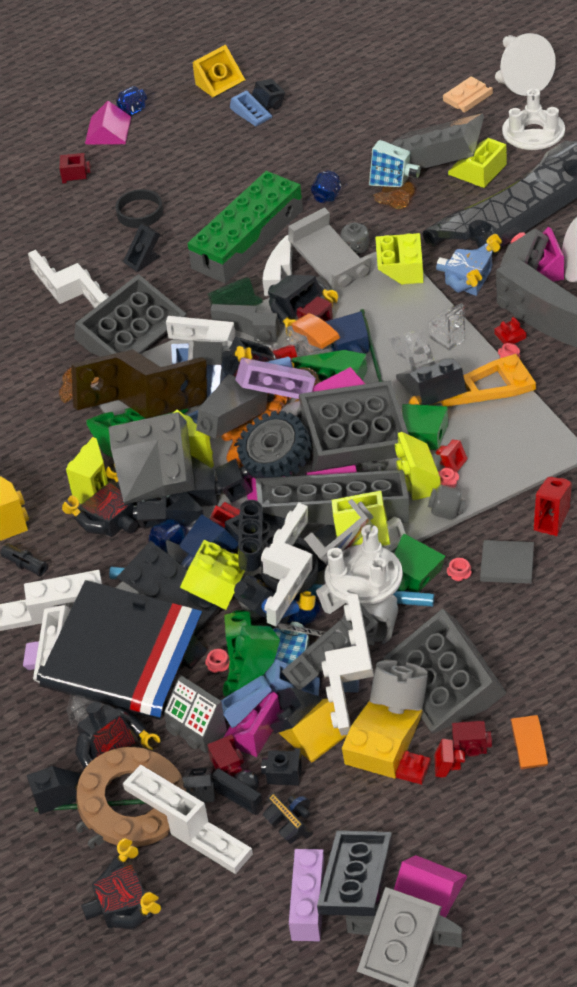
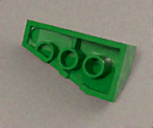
(100, 426)

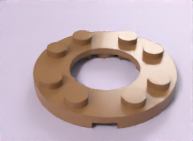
(101, 817)

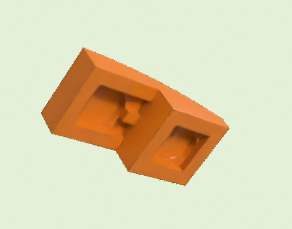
(316, 330)
(529, 742)

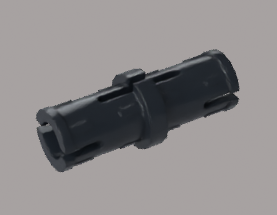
(12, 553)

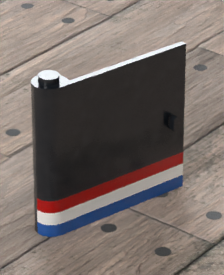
(120, 649)

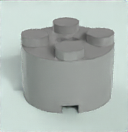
(385, 615)
(399, 686)

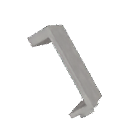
(327, 250)

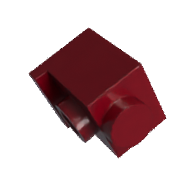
(74, 167)
(319, 307)
(471, 737)
(225, 755)

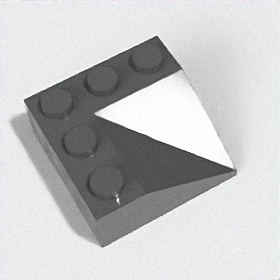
(152, 457)

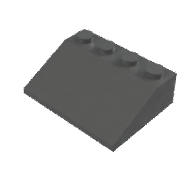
(442, 142)
(126, 320)
(352, 424)
(457, 674)

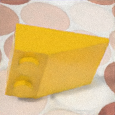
(12, 515)
(379, 739)

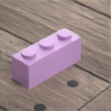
(274, 378)
(305, 892)

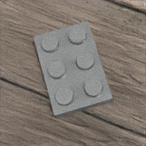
(399, 939)

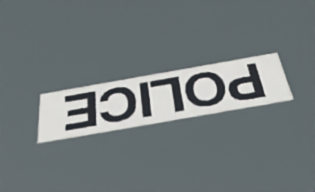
(300, 629)

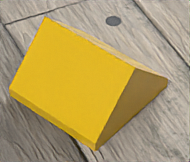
(217, 72)
(314, 732)

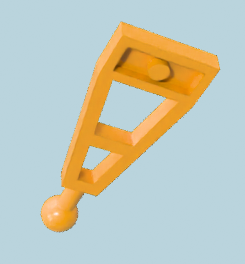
(510, 369)

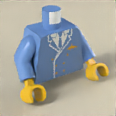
(469, 268)

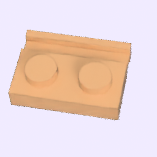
(467, 94)

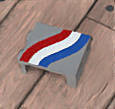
(347, 538)

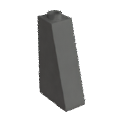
(229, 408)

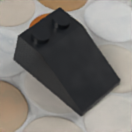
(434, 381)

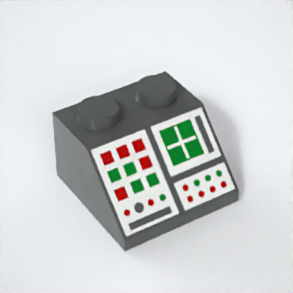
(194, 715)

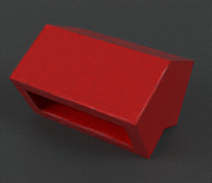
(223, 513)

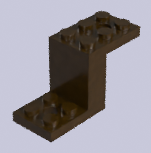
(139, 383)

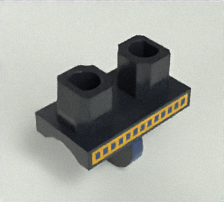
(279, 810)

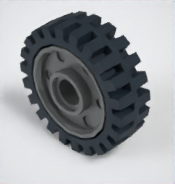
(274, 445)

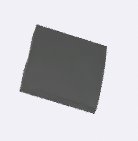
(507, 561)

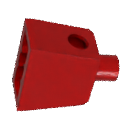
(555, 495)

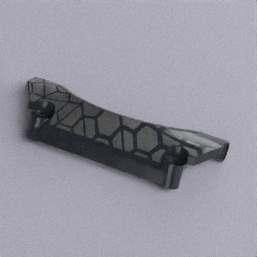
(517, 207)

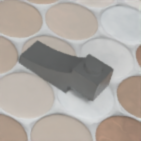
(246, 319)

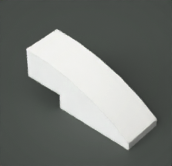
(278, 265)

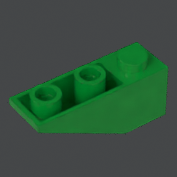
(332, 363)
(252, 657)

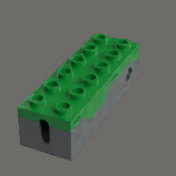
(245, 226)

